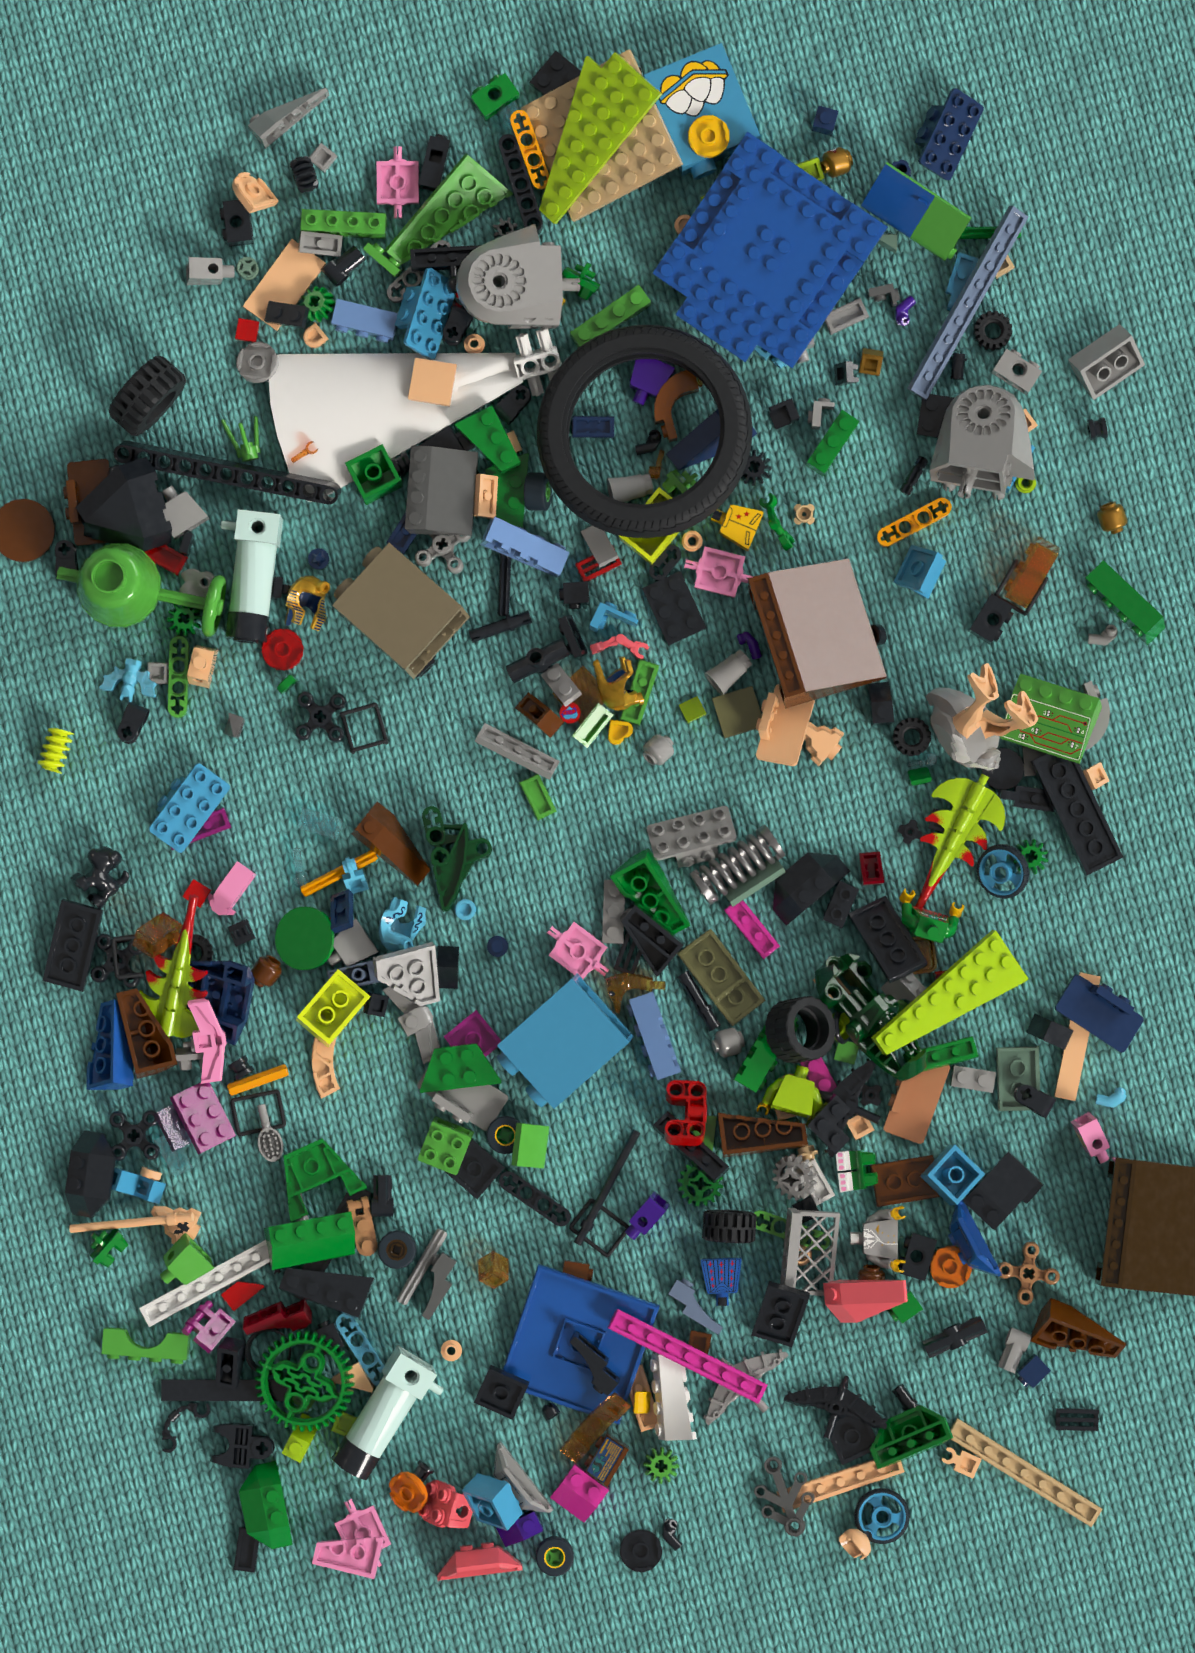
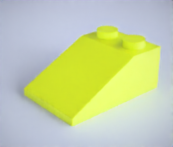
(332, 1008)

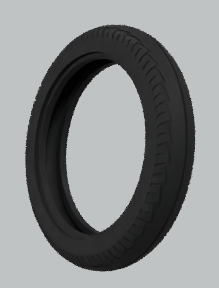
(616, 348)

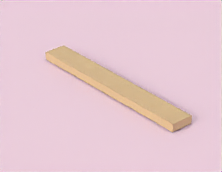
(1024, 1472)

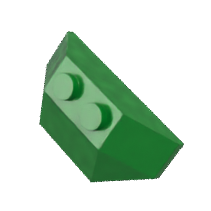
(909, 1436)
(265, 1506)

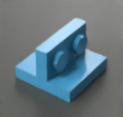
(920, 570)

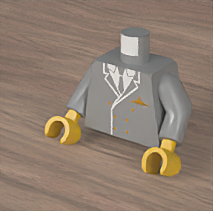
(880, 1238)

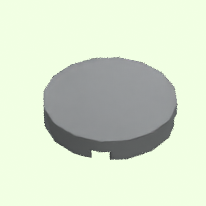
(257, 362)

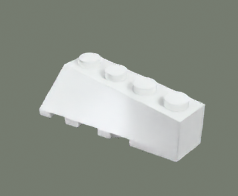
(671, 1400)

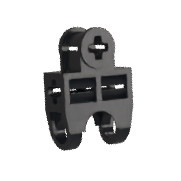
(249, 1445)

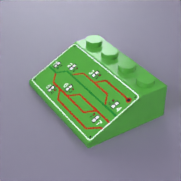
(1063, 719)

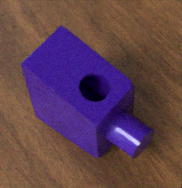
(648, 378)
(652, 1210)

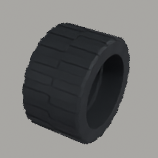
(781, 1033)

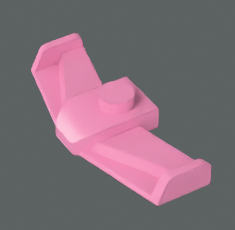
(208, 1039)

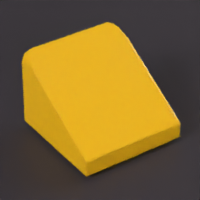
(642, 1402)

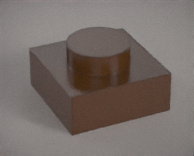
(700, 1340)

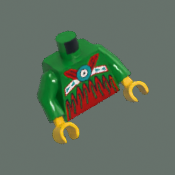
(928, 923)

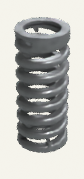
(704, 883)

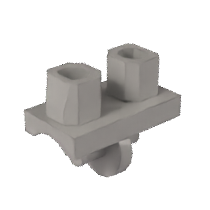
(187, 1054)

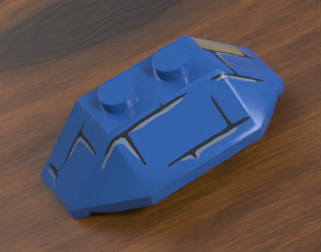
(970, 1242)

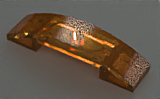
(594, 1426)

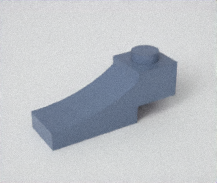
(684, 1292)

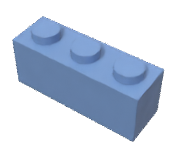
(364, 321)

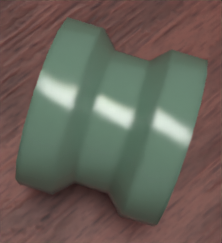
(246, 264)

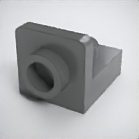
(879, 294)

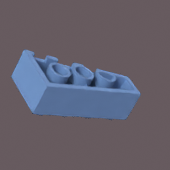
(524, 547)
(654, 1035)

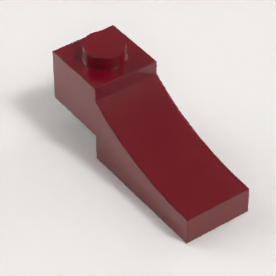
(278, 1316)

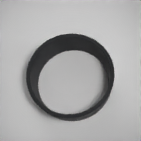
(251, 1363)

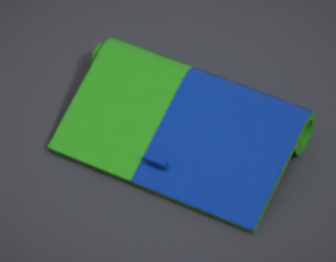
(916, 212)

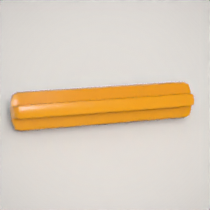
(257, 1079)

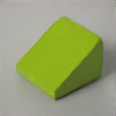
(692, 709)

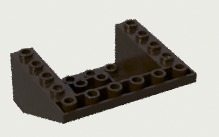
(1149, 1228)

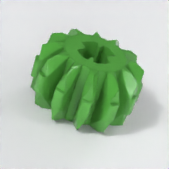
(655, 1469)

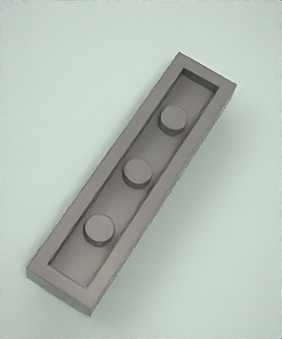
(517, 751)

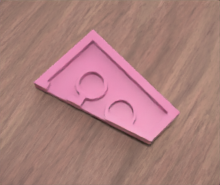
(352, 1556)

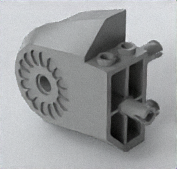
(529, 279)
(982, 443)

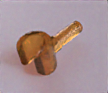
(304, 452)
(655, 471)

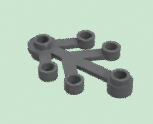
(785, 1500)

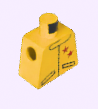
(738, 524)

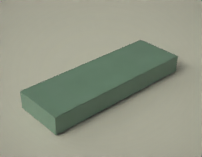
(754, 883)

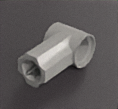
(1016, 1344)

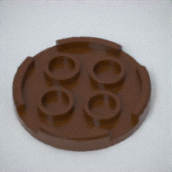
(25, 530)

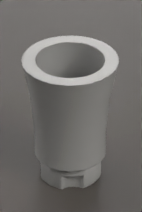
(629, 487)
(728, 671)

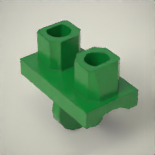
(588, 285)
(104, 1243)

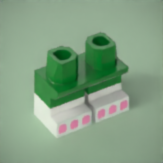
(855, 1179)

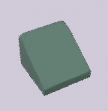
(889, 241)

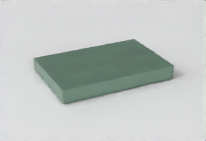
(1015, 1068)

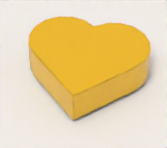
(618, 731)

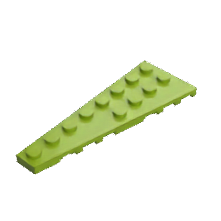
(970, 982)

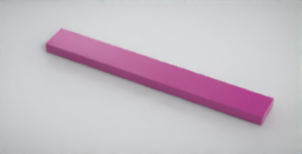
(687, 1356)

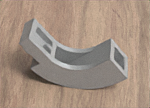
(1103, 718)

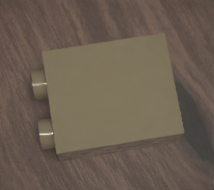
(399, 609)

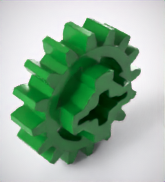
(698, 1192)

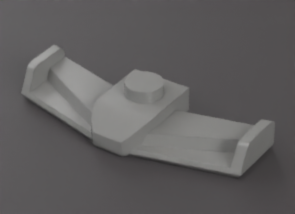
(416, 1020)

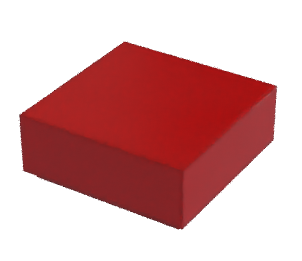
(247, 330)
(198, 889)

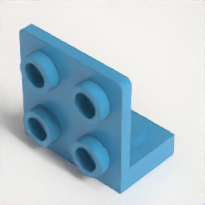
(600, 619)

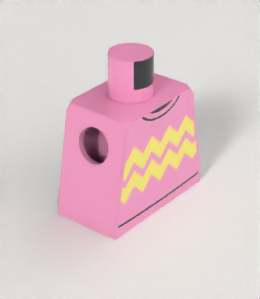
(1088, 1130)

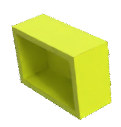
(650, 548)

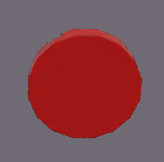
(282, 649)

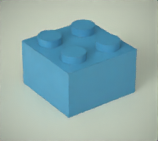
(952, 1175)
(492, 1501)

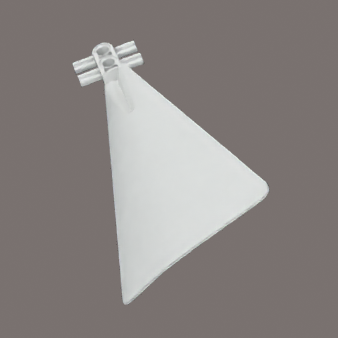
(363, 401)

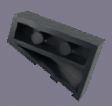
(651, 937)

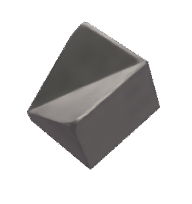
(234, 725)

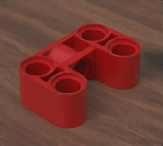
(694, 1113)

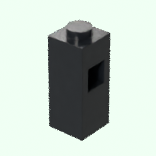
(435, 162)

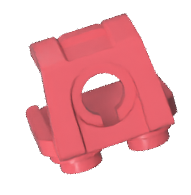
(442, 1506)

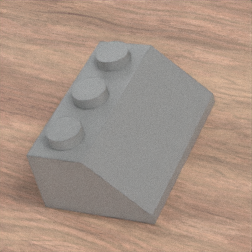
(1106, 361)

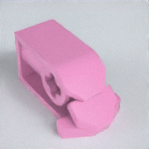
(231, 889)

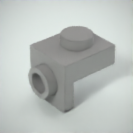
(814, 416)

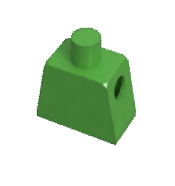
(185, 1261)

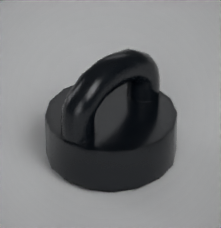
(879, 634)

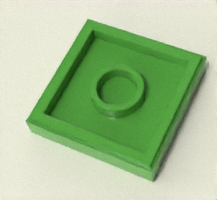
(530, 1145)

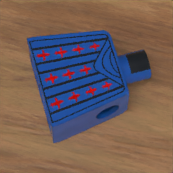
(721, 1277)

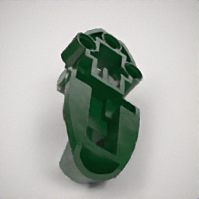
(867, 1013)

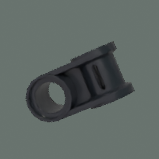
(458, 321)
(510, 407)
(66, 561)
(133, 719)
(1037, 1101)

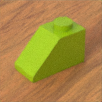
(299, 1442)

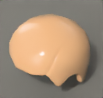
(855, 1543)

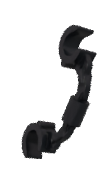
(174, 1415)

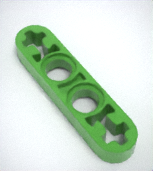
(178, 677)
(766, 1216)

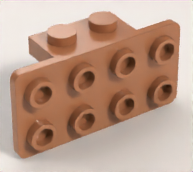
(915, 1104)

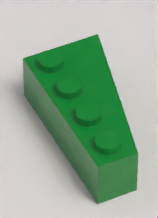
(1125, 602)
(758, 1063)

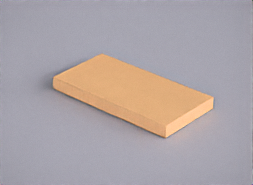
(285, 281)

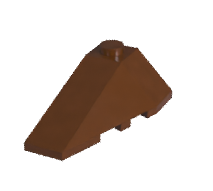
(388, 840)
(147, 1041)
(1068, 1328)

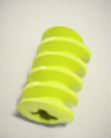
(55, 749)

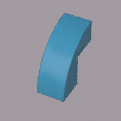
(137, 1185)

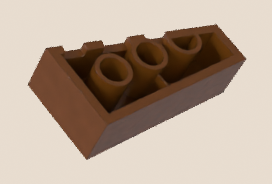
(758, 1135)

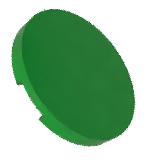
(304, 938)

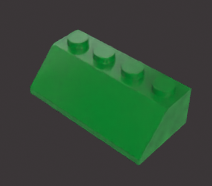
(310, 1240)

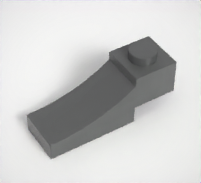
(442, 1266)

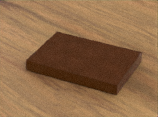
(901, 1181)

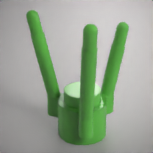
(248, 451)

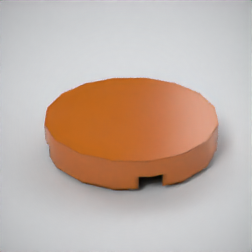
(948, 1269)
(408, 1492)

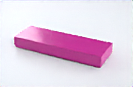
(752, 929)

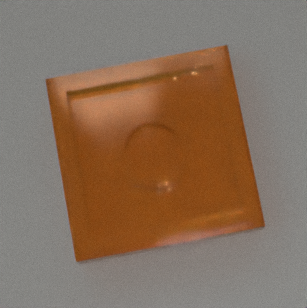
(590, 692)

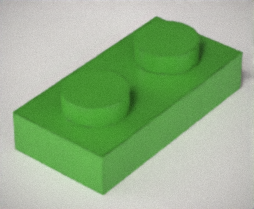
(389, 264)

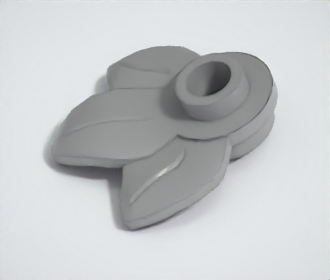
(193, 582)

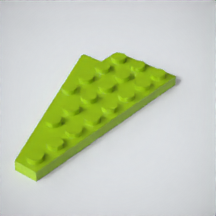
(600, 118)

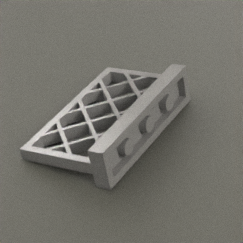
(792, 1245)

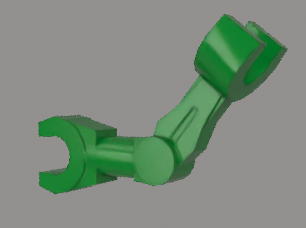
(784, 537)

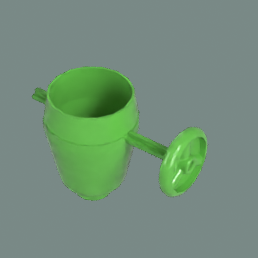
(123, 585)

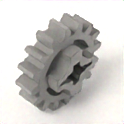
(794, 1177)

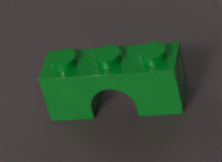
(832, 443)

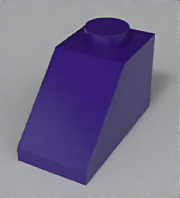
(524, 1528)

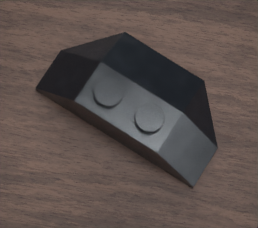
(806, 883)
(90, 1174)

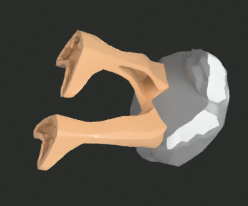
(968, 728)

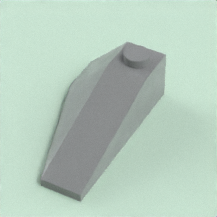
(278, 120)

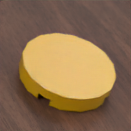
(708, 136)

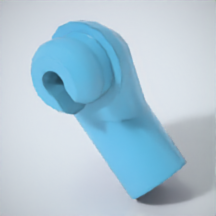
(1113, 1100)

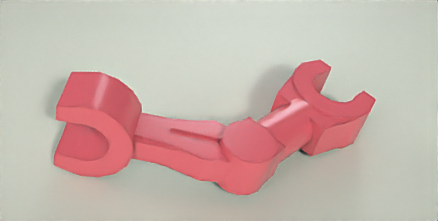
(622, 640)

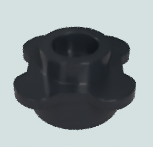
(916, 834)
(875, 1099)

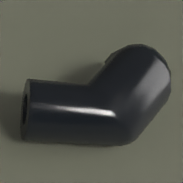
(669, 1532)

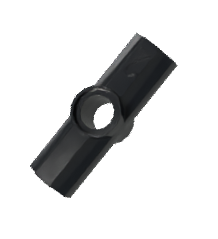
(549, 655)
(954, 1336)

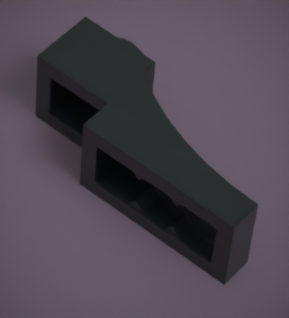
(603, 1378)

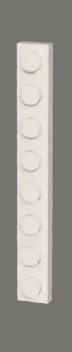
(206, 1284)

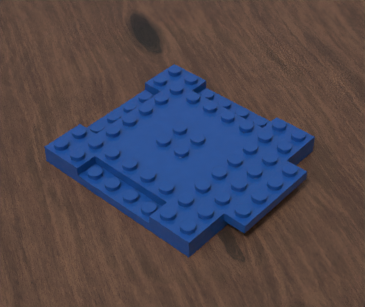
(767, 255)

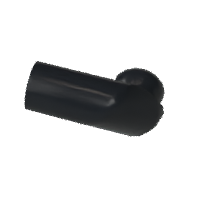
(651, 444)

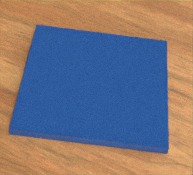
(542, 1345)

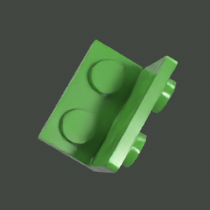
(445, 1145)

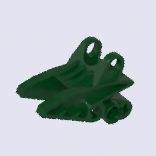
(458, 862)

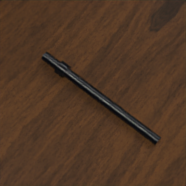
(587, 1224)

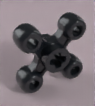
(313, 723)
(108, 967)
(140, 1128)

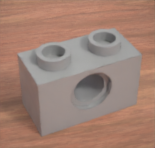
(1020, 382)

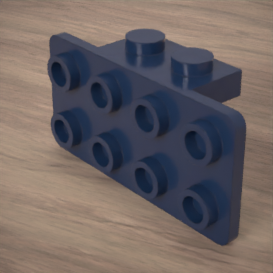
(947, 133)
(1100, 1012)

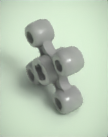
(447, 552)

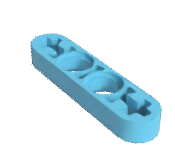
(360, 1350)

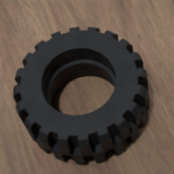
(147, 395)

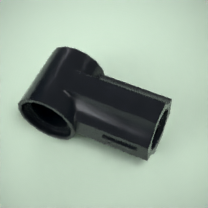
(339, 269)
(382, 1200)

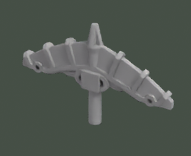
(754, 1367)

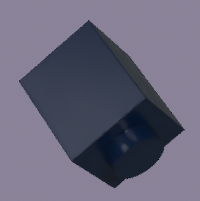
(825, 120)
(1032, 1371)

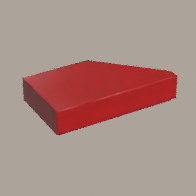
(240, 1293)

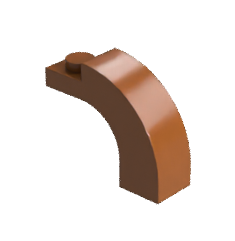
(673, 389)

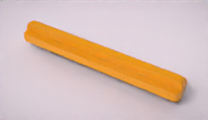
(336, 874)

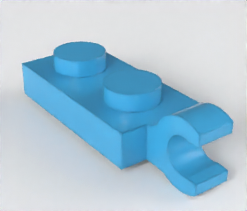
(961, 272)

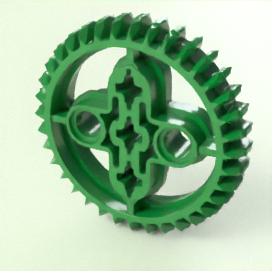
(314, 1382)

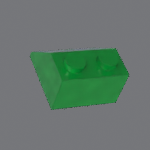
(374, 474)

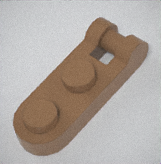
(364, 1229)

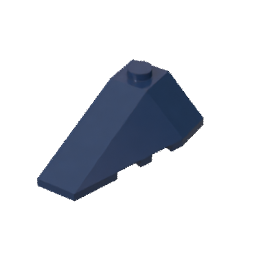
(698, 444)

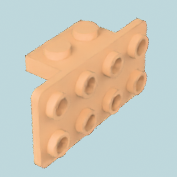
(782, 729)

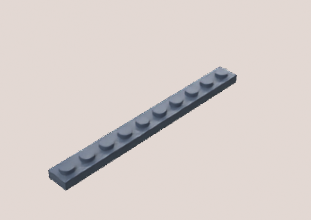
(967, 302)

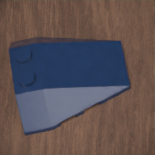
(229, 994)

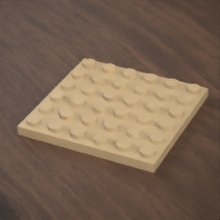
(639, 159)

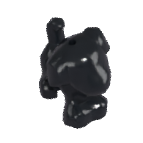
(102, 861)

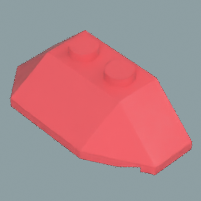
(479, 1561)

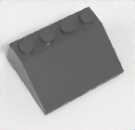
(441, 491)

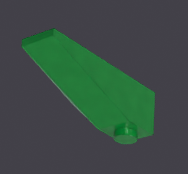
(648, 887)

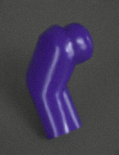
(901, 311)
(752, 643)

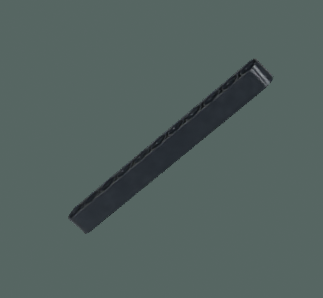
(236, 468)

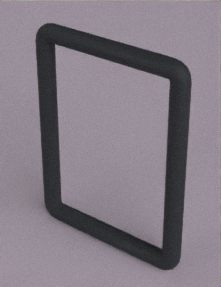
(233, 1100)
(571, 1227)

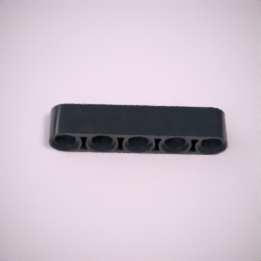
(520, 175)

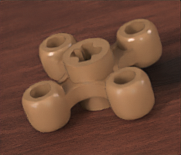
(1037, 1274)

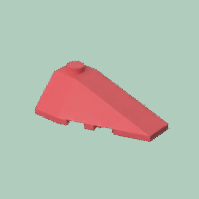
(860, 1299)

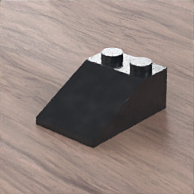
(1001, 1190)

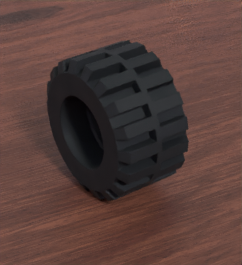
(729, 1226)

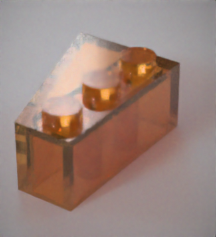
(1031, 572)

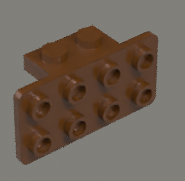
(82, 480)

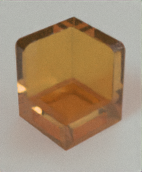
(493, 1269)

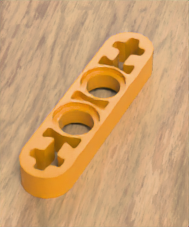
(532, 148)
(913, 521)

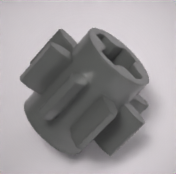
(502, 225)

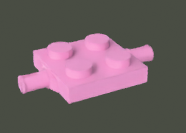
(397, 182)
(718, 571)
(578, 950)
(361, 1524)

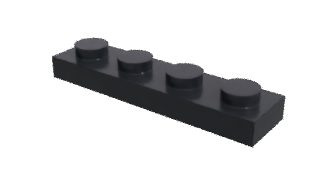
(700, 1156)

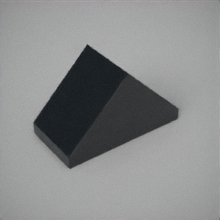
(448, 966)
(1049, 1031)

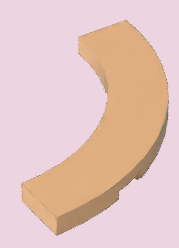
(323, 1068)

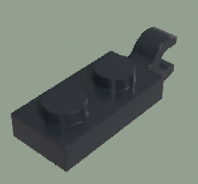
(1027, 798)

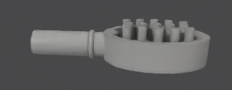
(269, 1140)

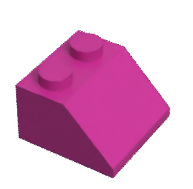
(579, 1493)

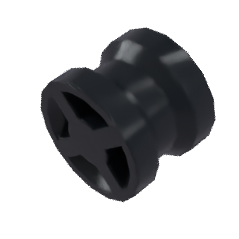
(1097, 428)
(401, 464)
(241, 1067)

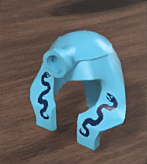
(398, 935)

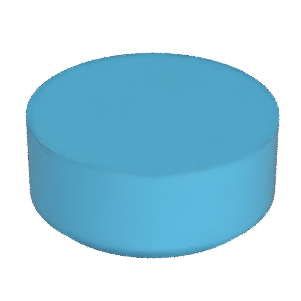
(465, 909)

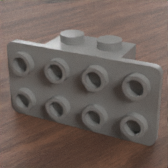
(692, 836)
(472, 1104)

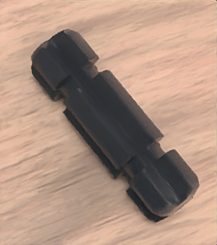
(914, 475)

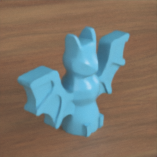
(130, 676)

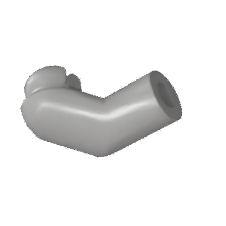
(1105, 637)

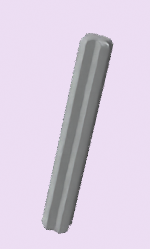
(422, 1266)

